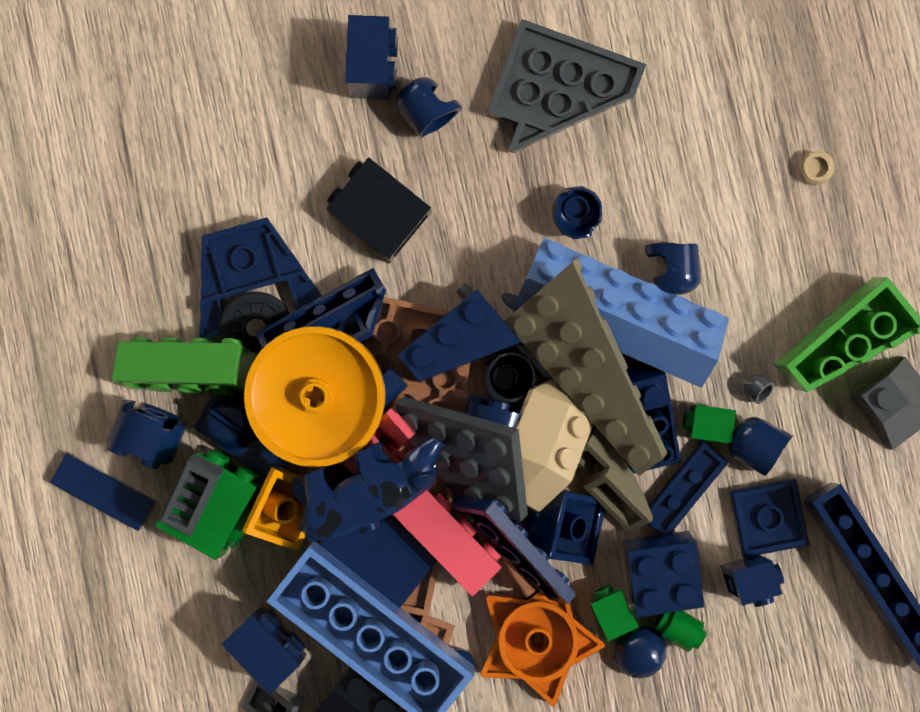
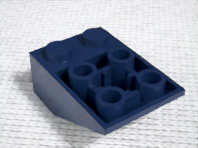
(657, 403)

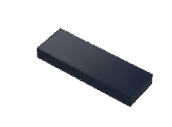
(685, 488)
(103, 491)

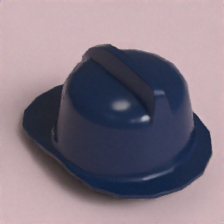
(228, 427)

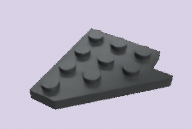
(558, 83)
(478, 457)

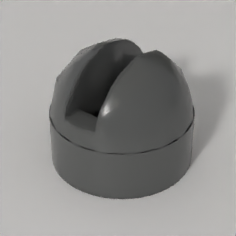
(759, 388)

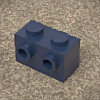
(753, 580)

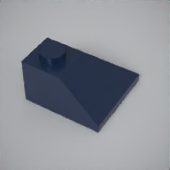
(567, 527)

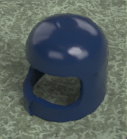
(423, 109)
(682, 264)
(758, 444)

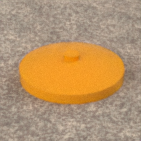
(314, 396)

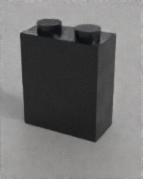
(378, 209)

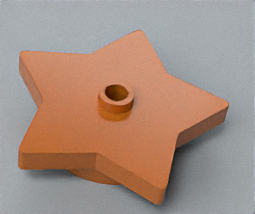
(542, 664)

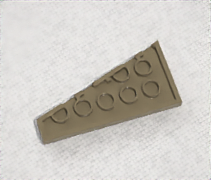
(583, 357)

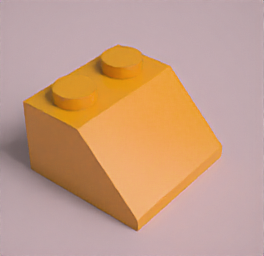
(277, 511)

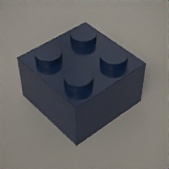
(368, 57)
(663, 573)
(266, 649)

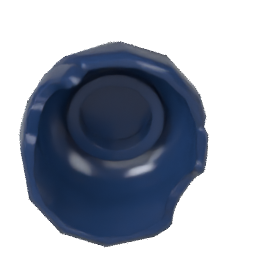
(577, 212)
(640, 652)

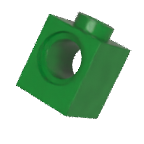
(709, 423)
(612, 612)

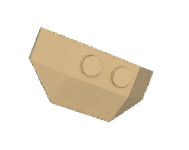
(551, 442)

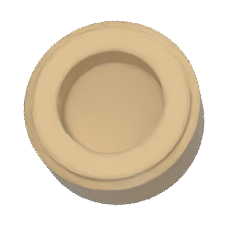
(816, 168)

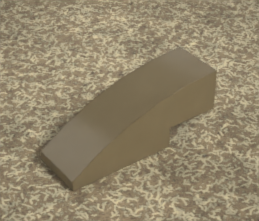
(613, 482)

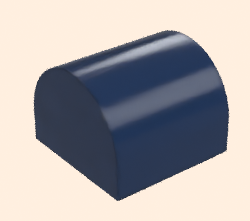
(393, 385)

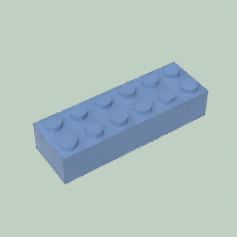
(644, 319)
(371, 633)

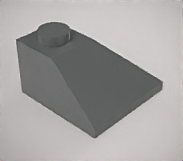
(892, 403)

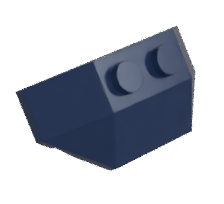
(347, 308)

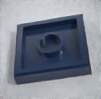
(769, 518)

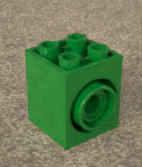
(226, 510)

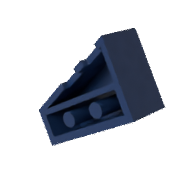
(459, 338)

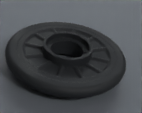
(246, 308)

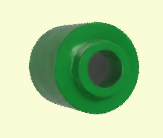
(681, 629)

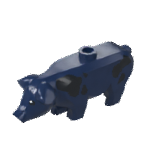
(366, 497)

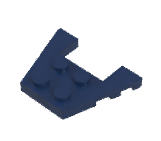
(243, 261)

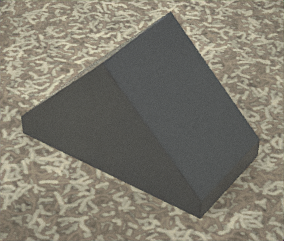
(278, 701)

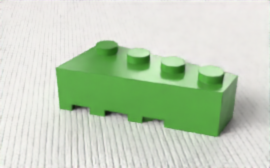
(854, 333)
(187, 366)

